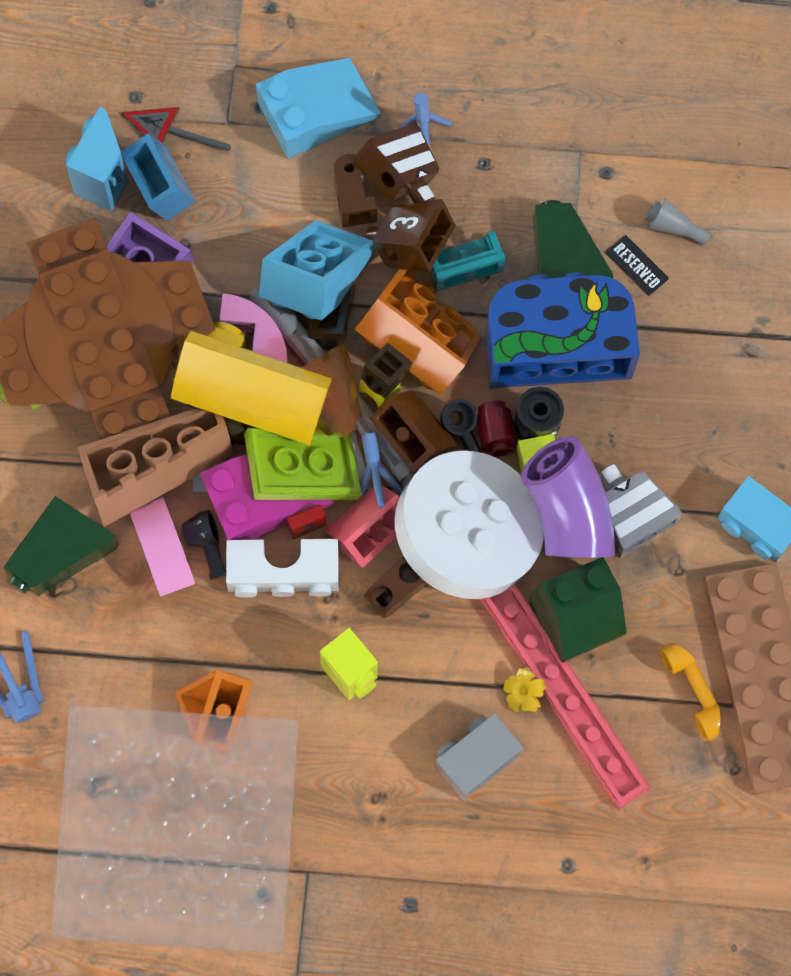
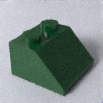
(580, 609)

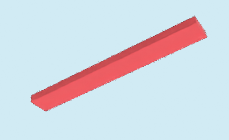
(567, 697)

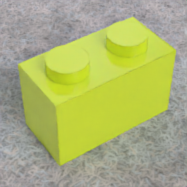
(350, 665)

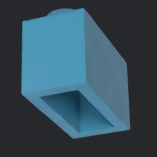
(157, 177)

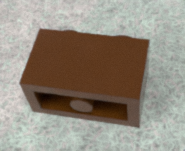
(412, 429)

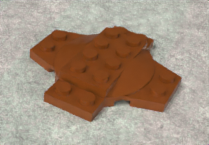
(98, 330)

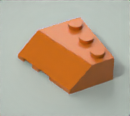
(420, 329)

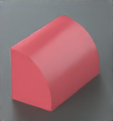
(365, 527)

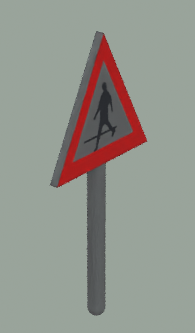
(159, 123)

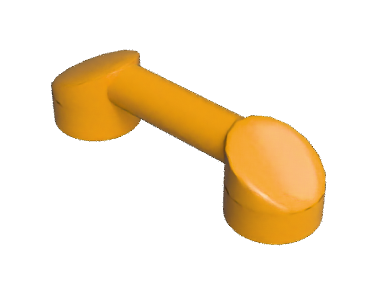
(679, 659)

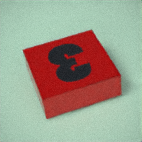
(306, 521)

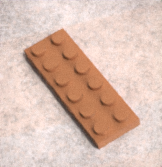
(756, 658)

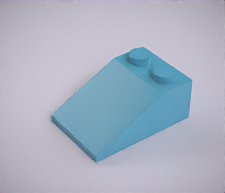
(315, 104)
(314, 269)

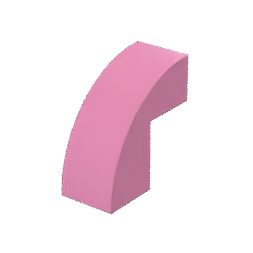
(256, 322)
(162, 547)

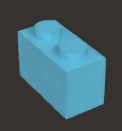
(758, 519)

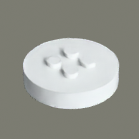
(468, 525)

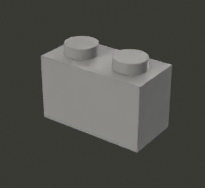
(478, 755)

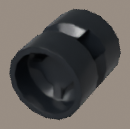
(538, 413)

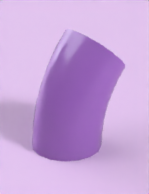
(570, 500)

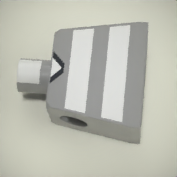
(637, 509)

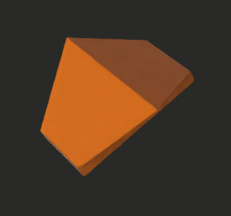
(216, 694)

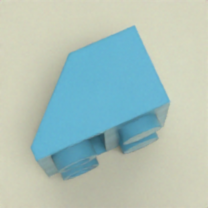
(97, 163)

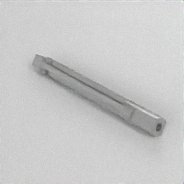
(307, 350)

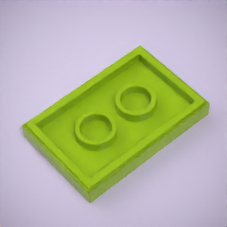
(298, 471)

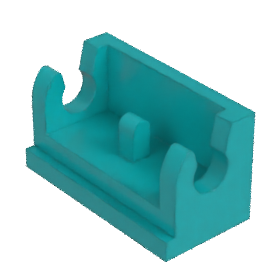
(468, 262)

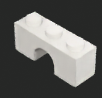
(251, 573)

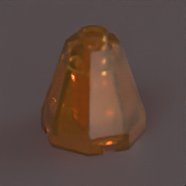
(342, 401)

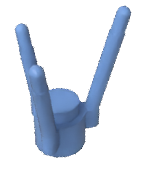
(21, 702)

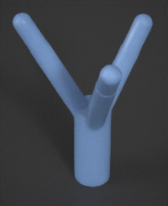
(423, 116)
(375, 468)

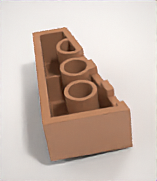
(152, 460)

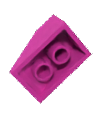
(234, 502)

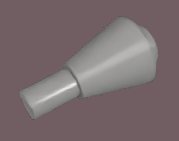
(668, 219)

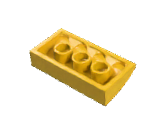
(250, 387)

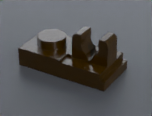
(334, 324)

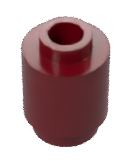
(496, 428)

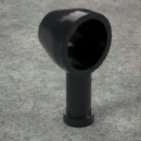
(467, 422)
(203, 532)

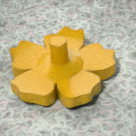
(524, 690)

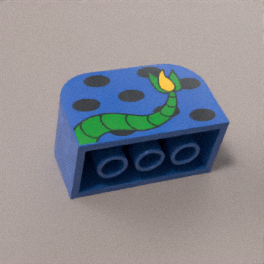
(561, 332)

